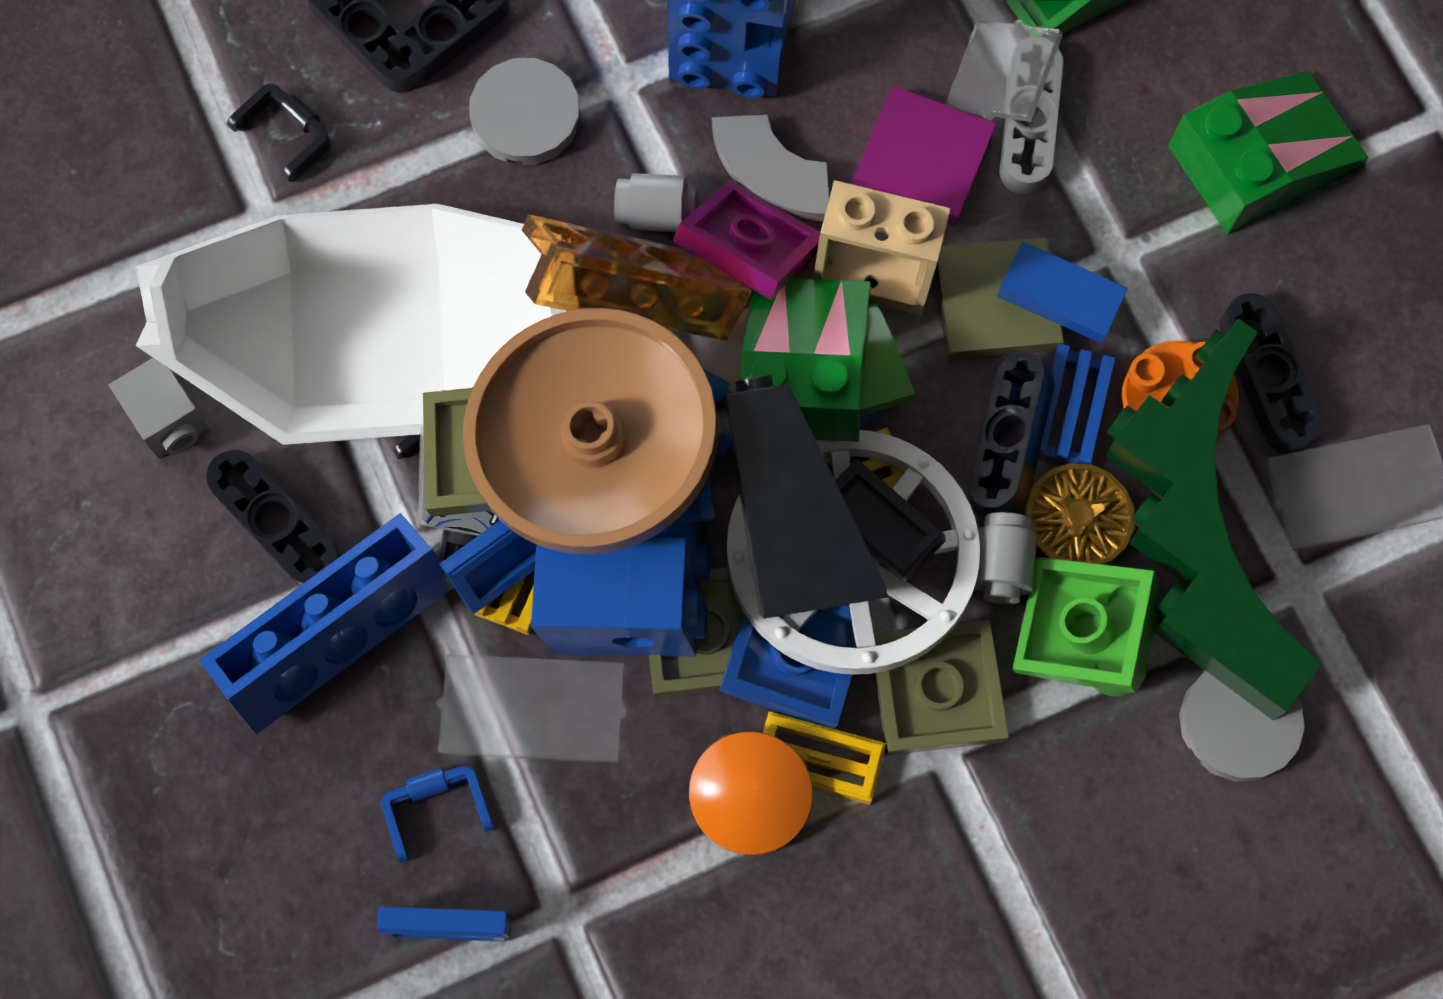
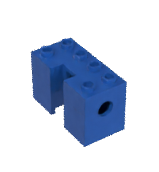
(729, 44)
(626, 599)

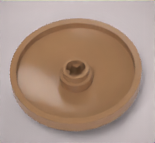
(591, 431)

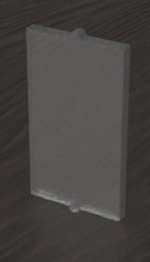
(1358, 487)
(531, 708)

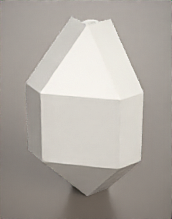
(340, 315)

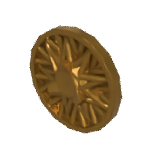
(1080, 514)

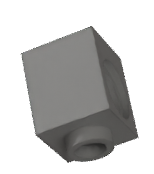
(159, 408)

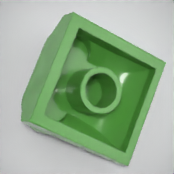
(1089, 625)

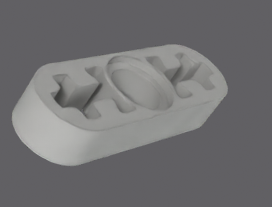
(1043, 138)

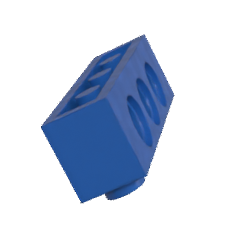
(327, 623)

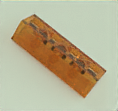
(633, 275)

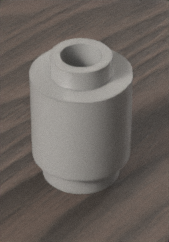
(654, 201)
(1006, 557)

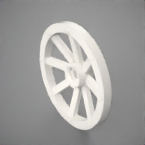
(941, 618)

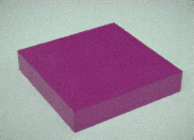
(924, 151)
(748, 239)

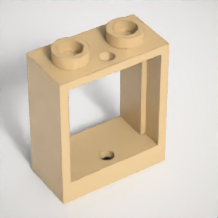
(901, 263)

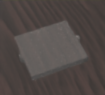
(1004, 70)

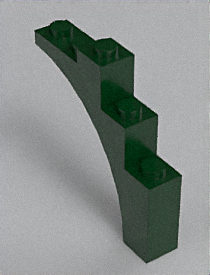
(1218, 614)

